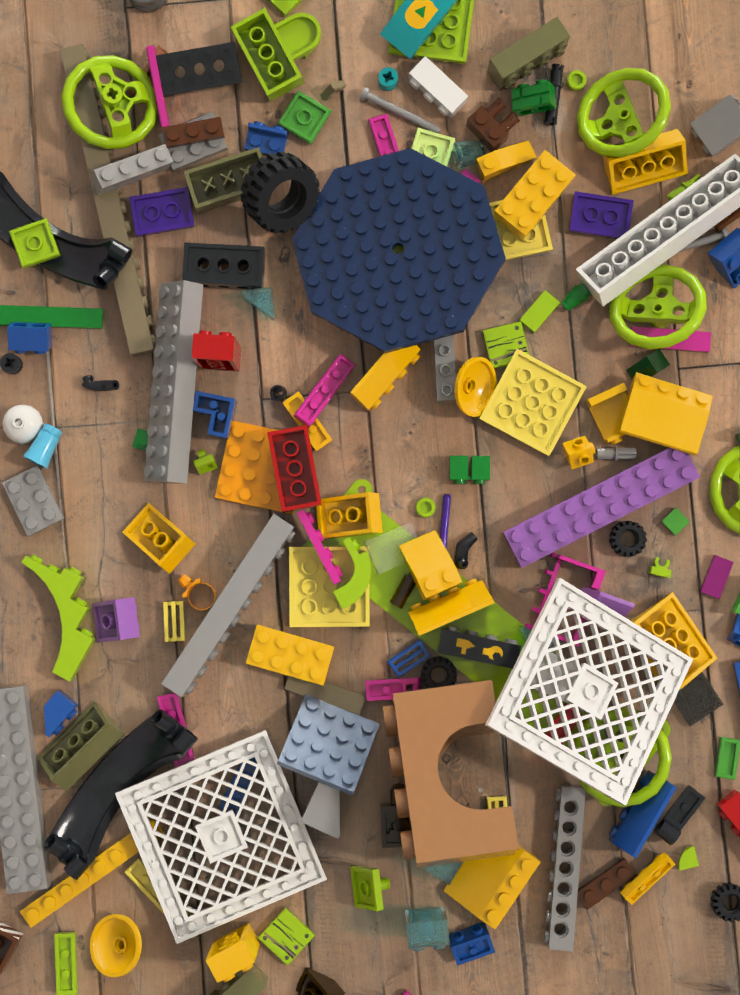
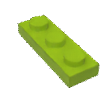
(66, 963)

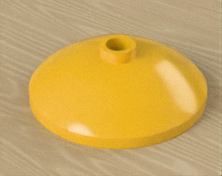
(474, 385)
(108, 949)

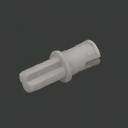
(616, 453)

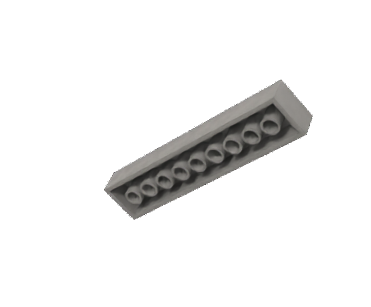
(173, 383)
(228, 606)
(21, 804)

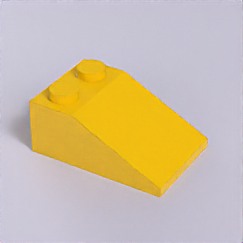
(350, 515)
(159, 538)
(430, 565)

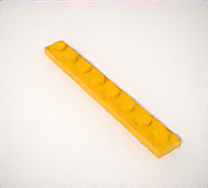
(70, 888)

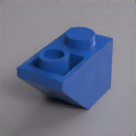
(57, 711)

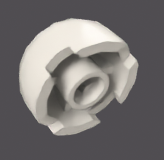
(22, 424)

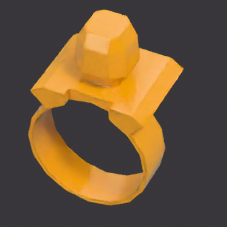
(186, 581)

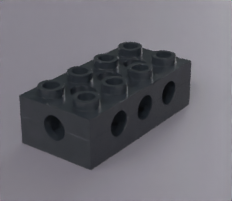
(189, 58)
(217, 254)

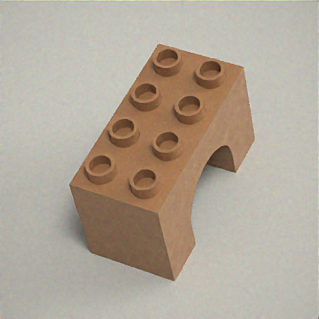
(440, 827)

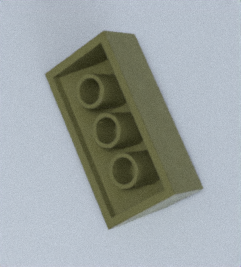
(80, 746)

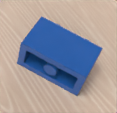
(29, 337)

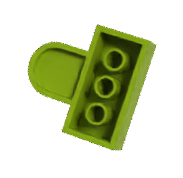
(275, 47)

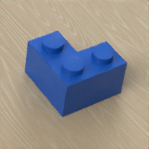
(221, 412)

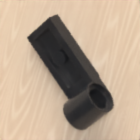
(678, 815)

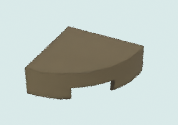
(333, 87)

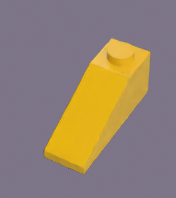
(504, 160)

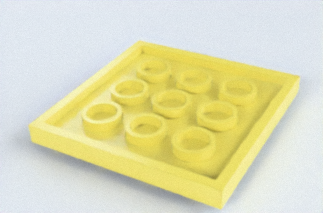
(532, 402)
(312, 590)

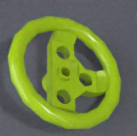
(623, 115)
(121, 131)
(660, 310)
(729, 467)
(662, 770)

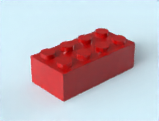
(216, 351)
(294, 468)

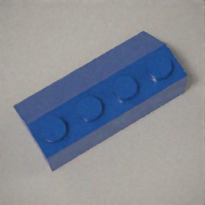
(639, 820)

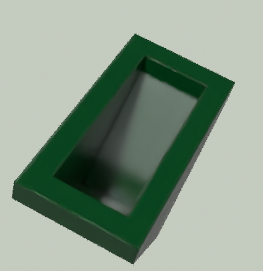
(649, 365)

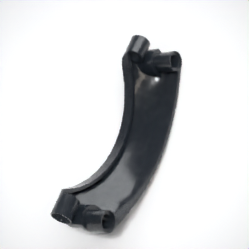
(81, 259)
(90, 811)

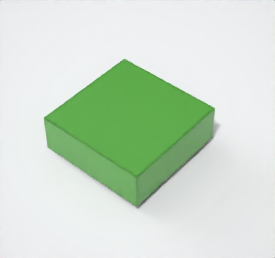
(675, 521)

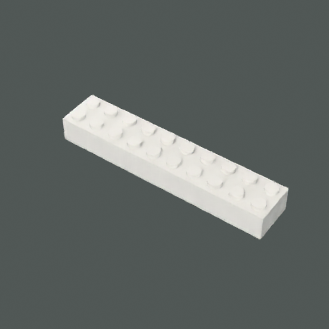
(663, 233)

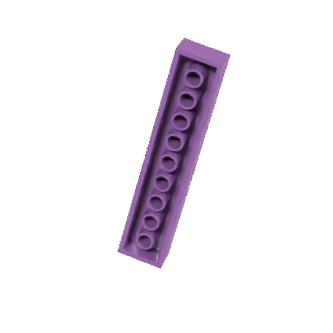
(599, 505)

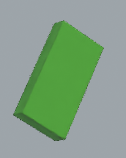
(727, 758)

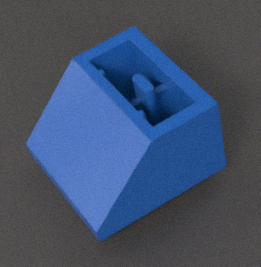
(726, 258)

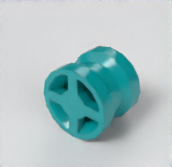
(387, 83)

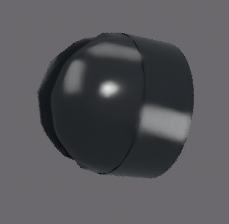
(278, 388)

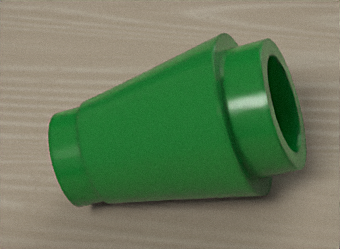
(575, 297)

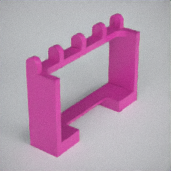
(595, 585)

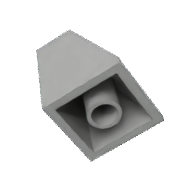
(719, 126)
(324, 810)

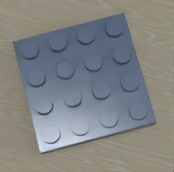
(328, 744)

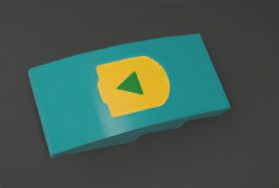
(415, 23)

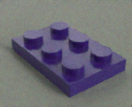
(162, 212)
(600, 215)

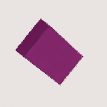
(716, 577)

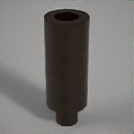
(403, 591)

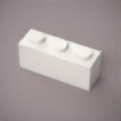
(437, 87)

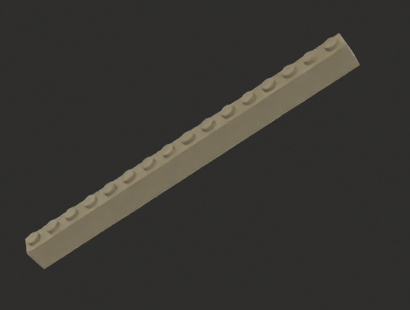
(111, 210)

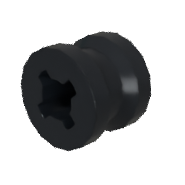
(14, 366)

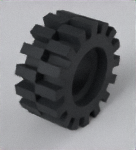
(640, 538)
(434, 663)
(717, 902)

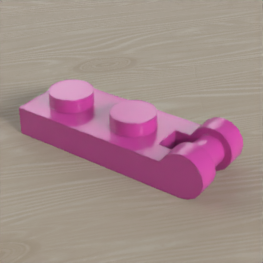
(384, 688)

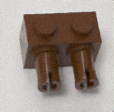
(487, 128)

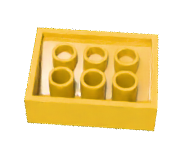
(665, 413)
(450, 607)
(674, 626)
(492, 884)

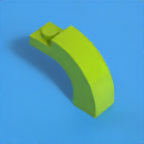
(357, 585)

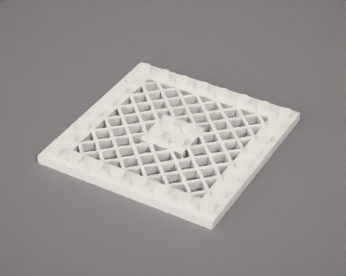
(590, 692)
(220, 837)

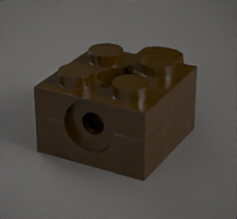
(390, 824)

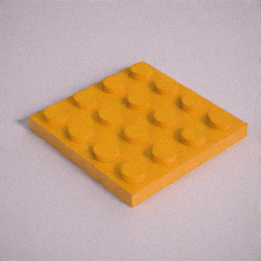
(248, 469)

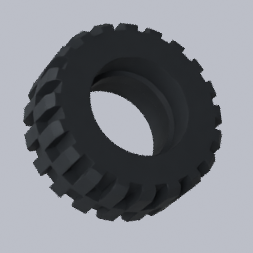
(263, 180)

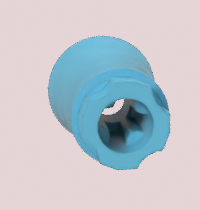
(43, 446)

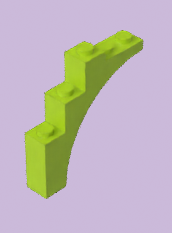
(64, 586)

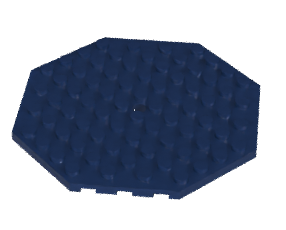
(406, 296)

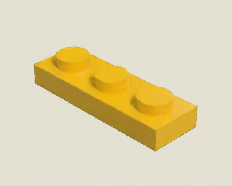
(317, 433)
(647, 878)

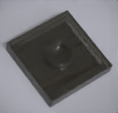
(697, 699)

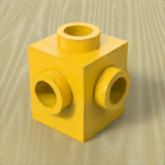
(579, 452)

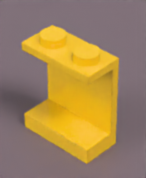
(608, 412)

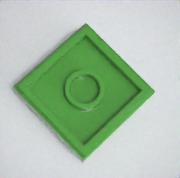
(304, 117)

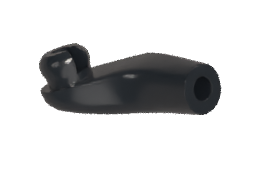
(104, 385)
(461, 550)

